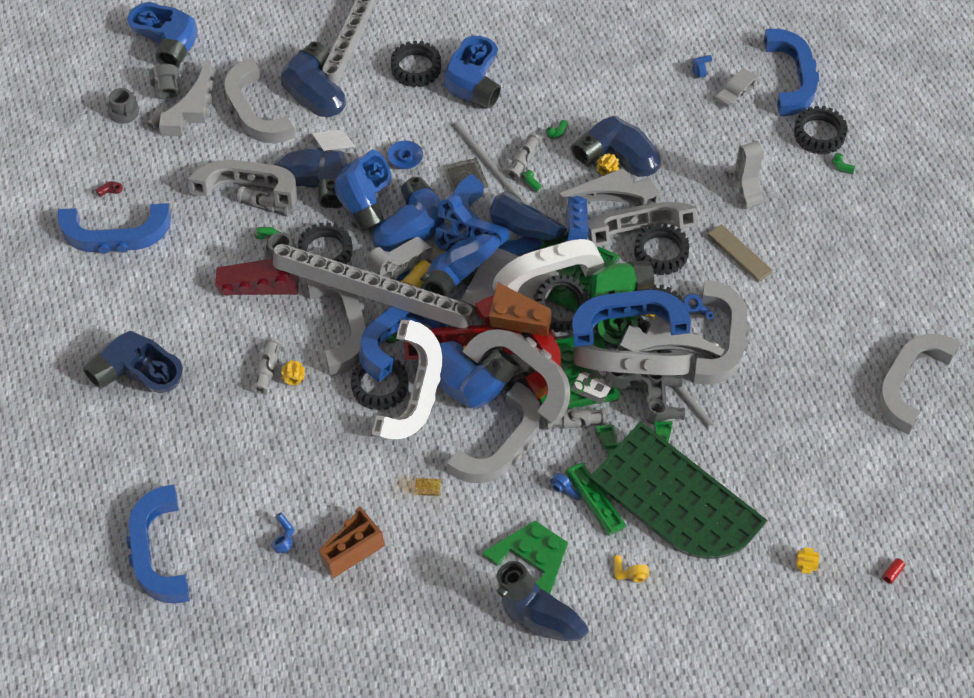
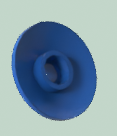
(405, 149)

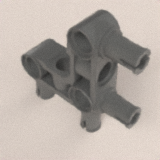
(653, 391)

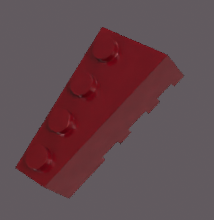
(255, 279)

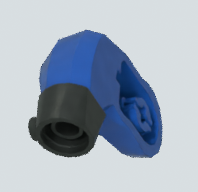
(467, 72)
(359, 184)

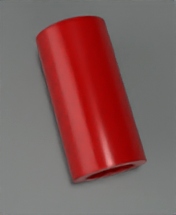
(893, 570)

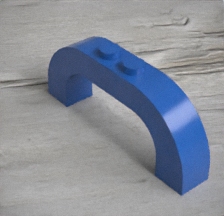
(792, 44)
(472, 189)
(115, 239)
(626, 305)
(371, 357)
(159, 587)

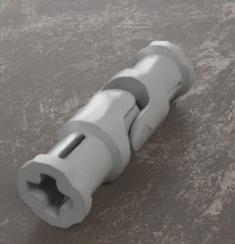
(523, 156)
(258, 197)
(266, 366)
(587, 418)

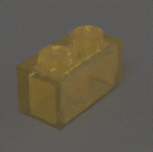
(428, 487)

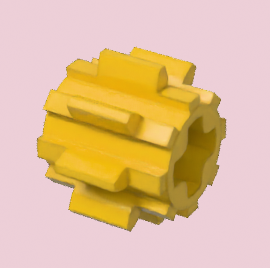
(607, 164)
(293, 372)
(807, 560)

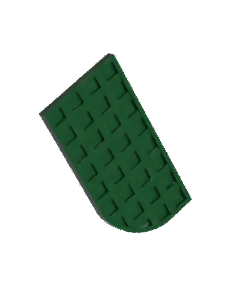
(676, 497)

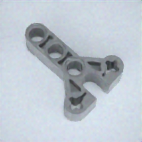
(745, 174)
(398, 260)

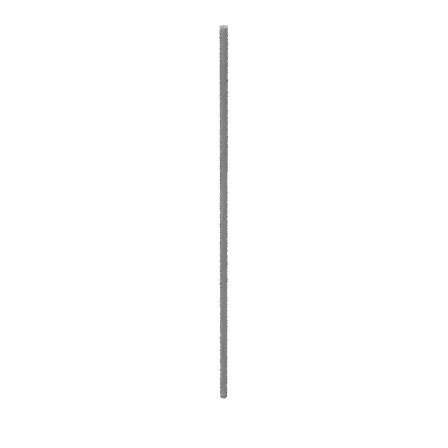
(682, 392)

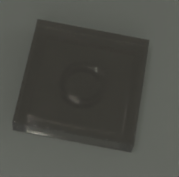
(458, 171)

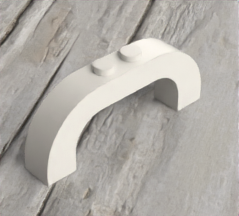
(550, 259)
(424, 386)

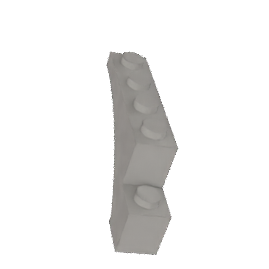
(192, 107)
(614, 187)
(659, 338)

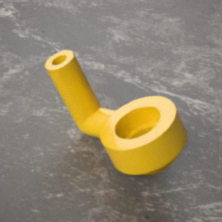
(637, 573)

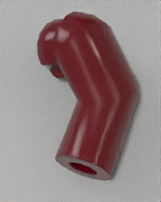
(109, 187)

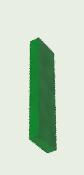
(595, 499)

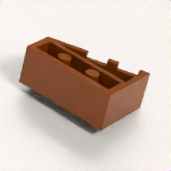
(518, 313)
(351, 544)

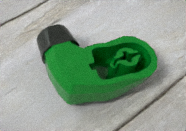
(619, 279)

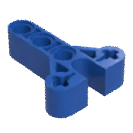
(453, 210)

